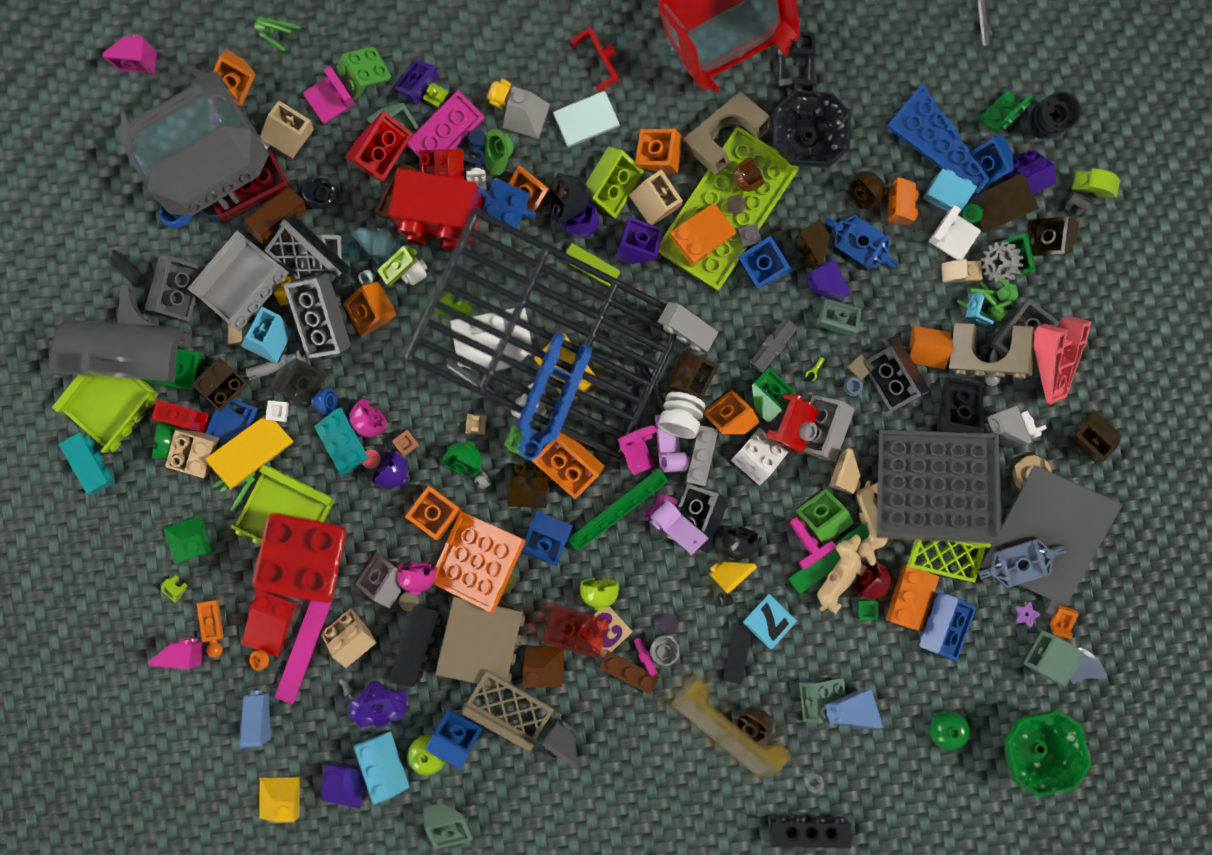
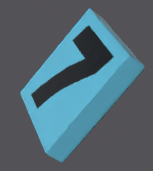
(769, 621)

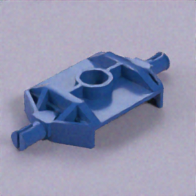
(846, 240)

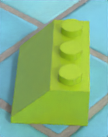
(613, 181)

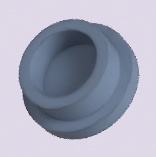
(853, 386)

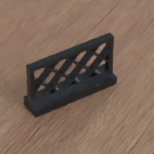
(314, 249)

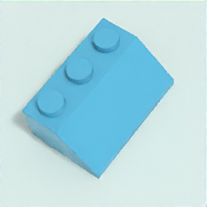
(381, 767)

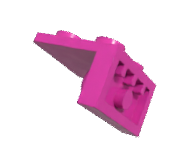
(329, 97)
(636, 451)

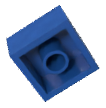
(454, 738)

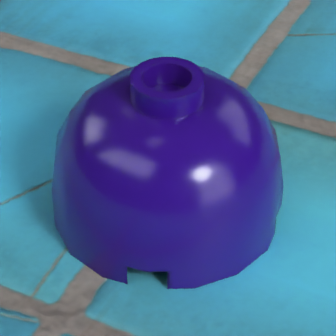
(584, 223)
(391, 472)

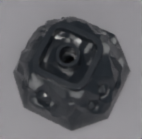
(818, 117)

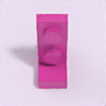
(810, 543)

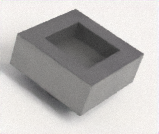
(749, 235)

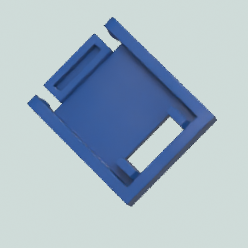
(229, 423)

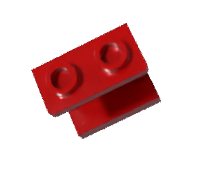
(796, 414)
(180, 416)

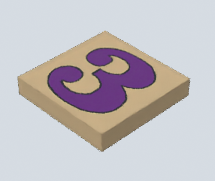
(616, 631)

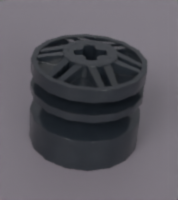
(1055, 114)

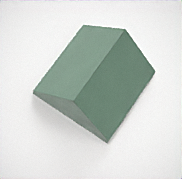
(839, 318)

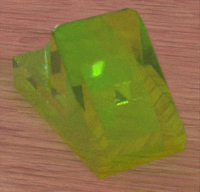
(448, 299)

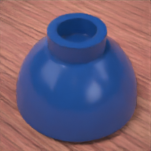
(325, 401)

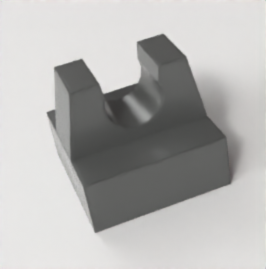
(1079, 201)

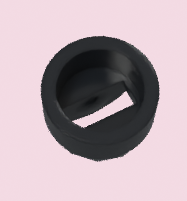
(724, 601)

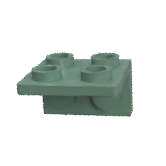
(817, 694)

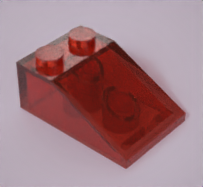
(575, 630)

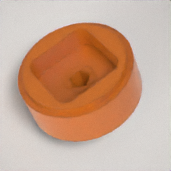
(259, 660)

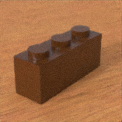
(267, 220)

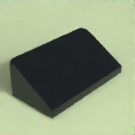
(127, 269)

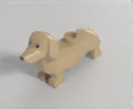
(867, 502)
(842, 574)

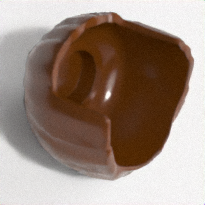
(747, 176)

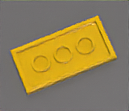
(248, 451)

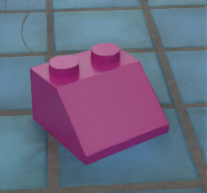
(132, 55)
(180, 654)

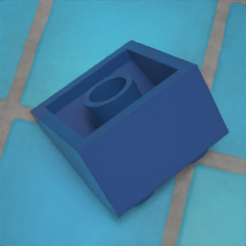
(765, 263)
(546, 538)

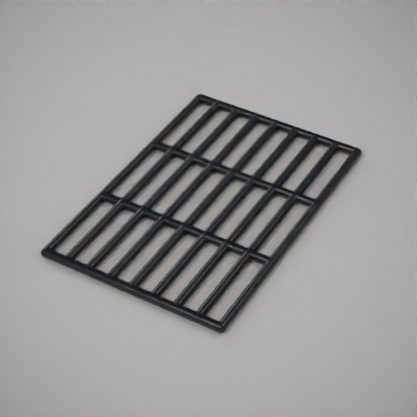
(522, 301)

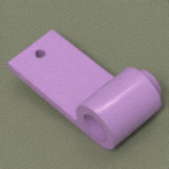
(669, 452)
(678, 527)

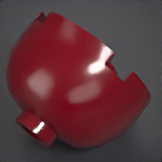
(873, 582)

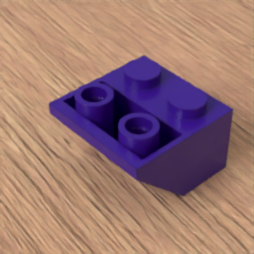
(1038, 170)

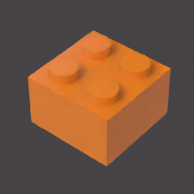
(433, 512)

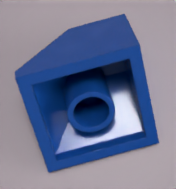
(994, 158)

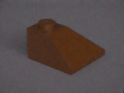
(543, 667)

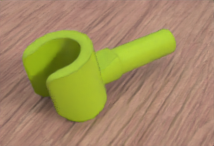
(815, 368)

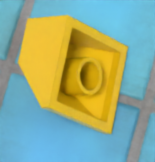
(730, 574)
(279, 799)

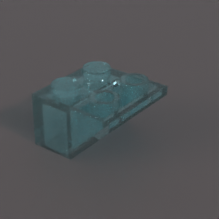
(378, 244)

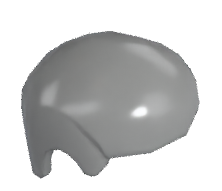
(664, 650)

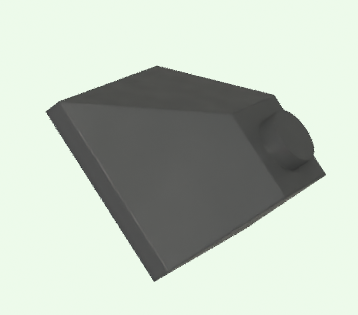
(562, 743)

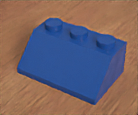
(947, 626)

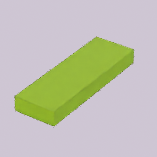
(592, 260)

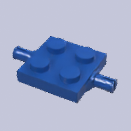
(506, 202)

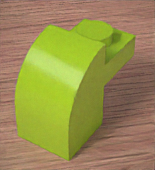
(1100, 182)

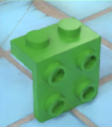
(362, 69)

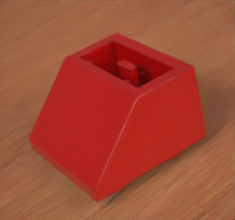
(443, 162)

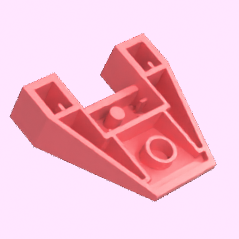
(1059, 354)

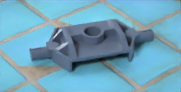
(1005, 562)

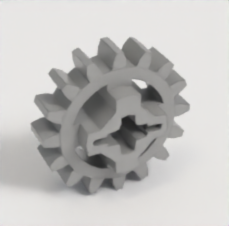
(1002, 252)

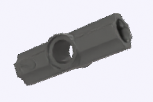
(773, 345)

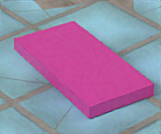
(447, 125)

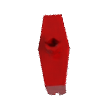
(605, 53)

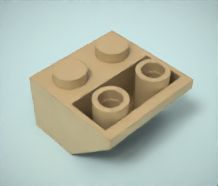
(286, 129)
(656, 198)
(189, 452)
(348, 638)

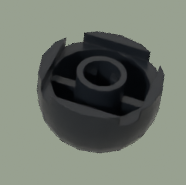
(740, 543)

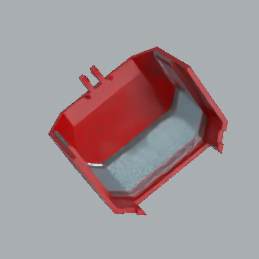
(725, 32)

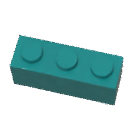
(87, 463)

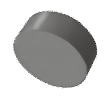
(808, 431)

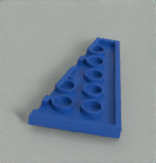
(933, 135)

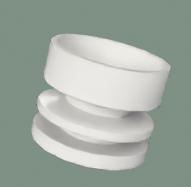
(681, 415)

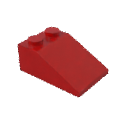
(379, 146)
(269, 622)

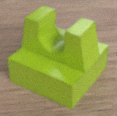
(435, 95)
(171, 590)

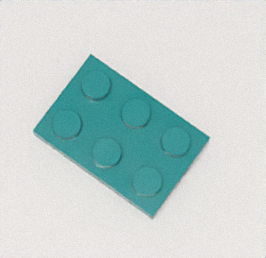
(341, 442)

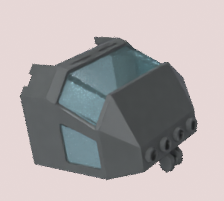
(194, 147)

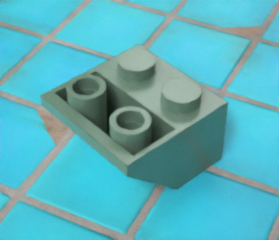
(1053, 658)

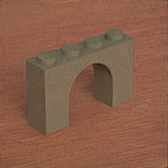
(736, 111)
(1016, 363)

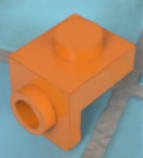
(1063, 621)

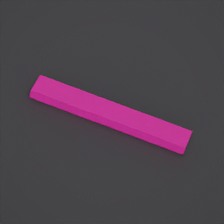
(302, 651)

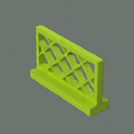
(974, 562)

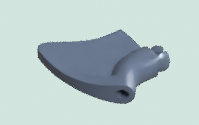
(1088, 668)

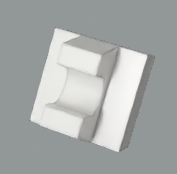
(277, 411)

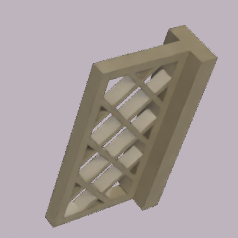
(501, 726)

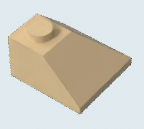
(846, 473)

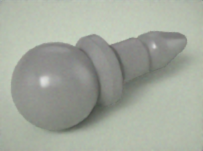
(989, 378)

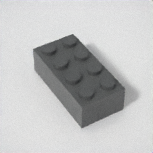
(317, 315)

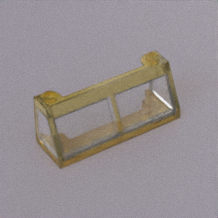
(760, 760)

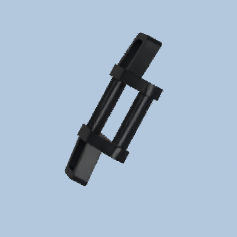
(810, 54)

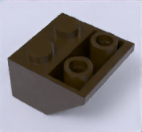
(813, 244)
(692, 375)
(219, 384)
(1095, 437)
(527, 486)

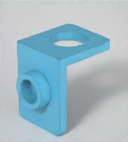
(974, 307)

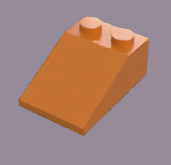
(702, 234)

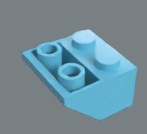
(949, 190)
(267, 335)

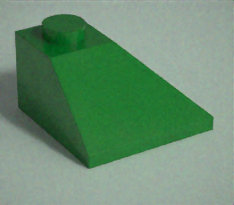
(768, 394)
(187, 540)

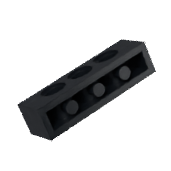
(839, 839)

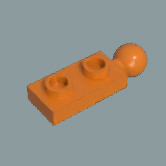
(210, 626)

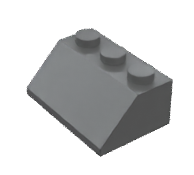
(831, 425)

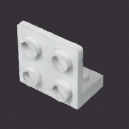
(954, 234)
(759, 456)

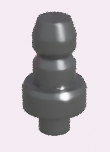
(348, 690)

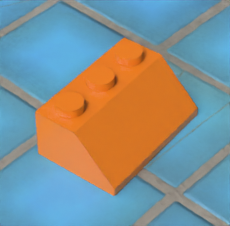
(569, 464)
(912, 598)

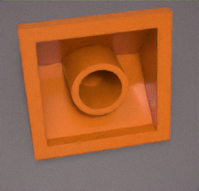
(527, 182)
(930, 347)

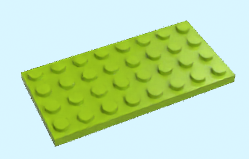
(718, 189)

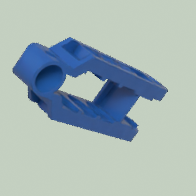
(532, 440)

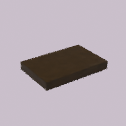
(1005, 202)

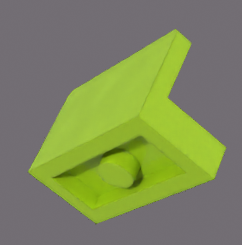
(397, 265)

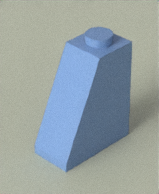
(855, 710)
(255, 719)

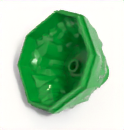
(1059, 761)

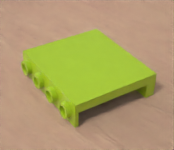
(106, 406)
(283, 495)

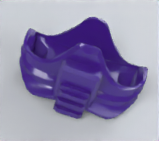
(378, 706)

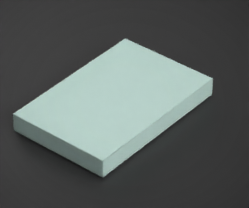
(586, 119)

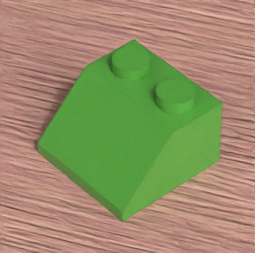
(825, 516)

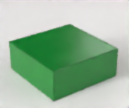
(867, 610)

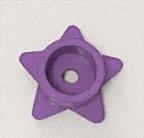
(1026, 609)

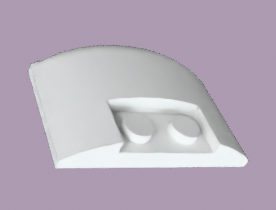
(490, 340)

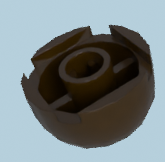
(865, 189)
(755, 724)

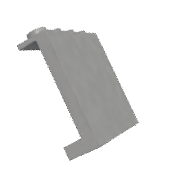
(238, 281)

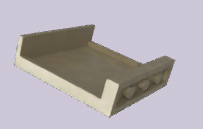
(479, 642)

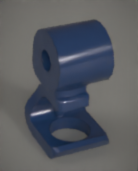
(477, 142)

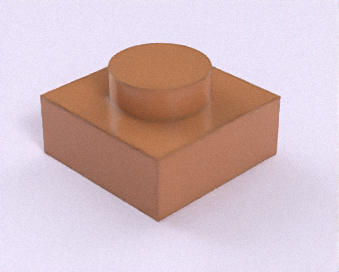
(405, 443)

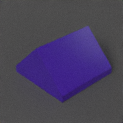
(416, 81)

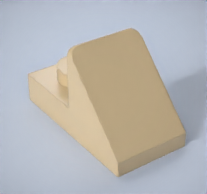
(961, 271)

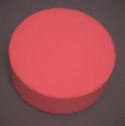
(373, 461)

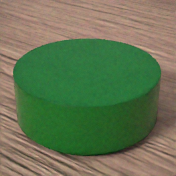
(972, 213)

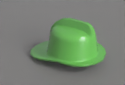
(497, 150)

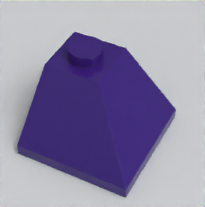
(639, 242)
(829, 282)
(343, 784)

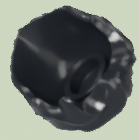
(319, 193)

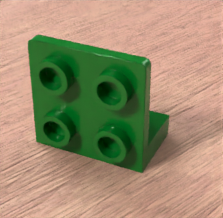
(1004, 111)

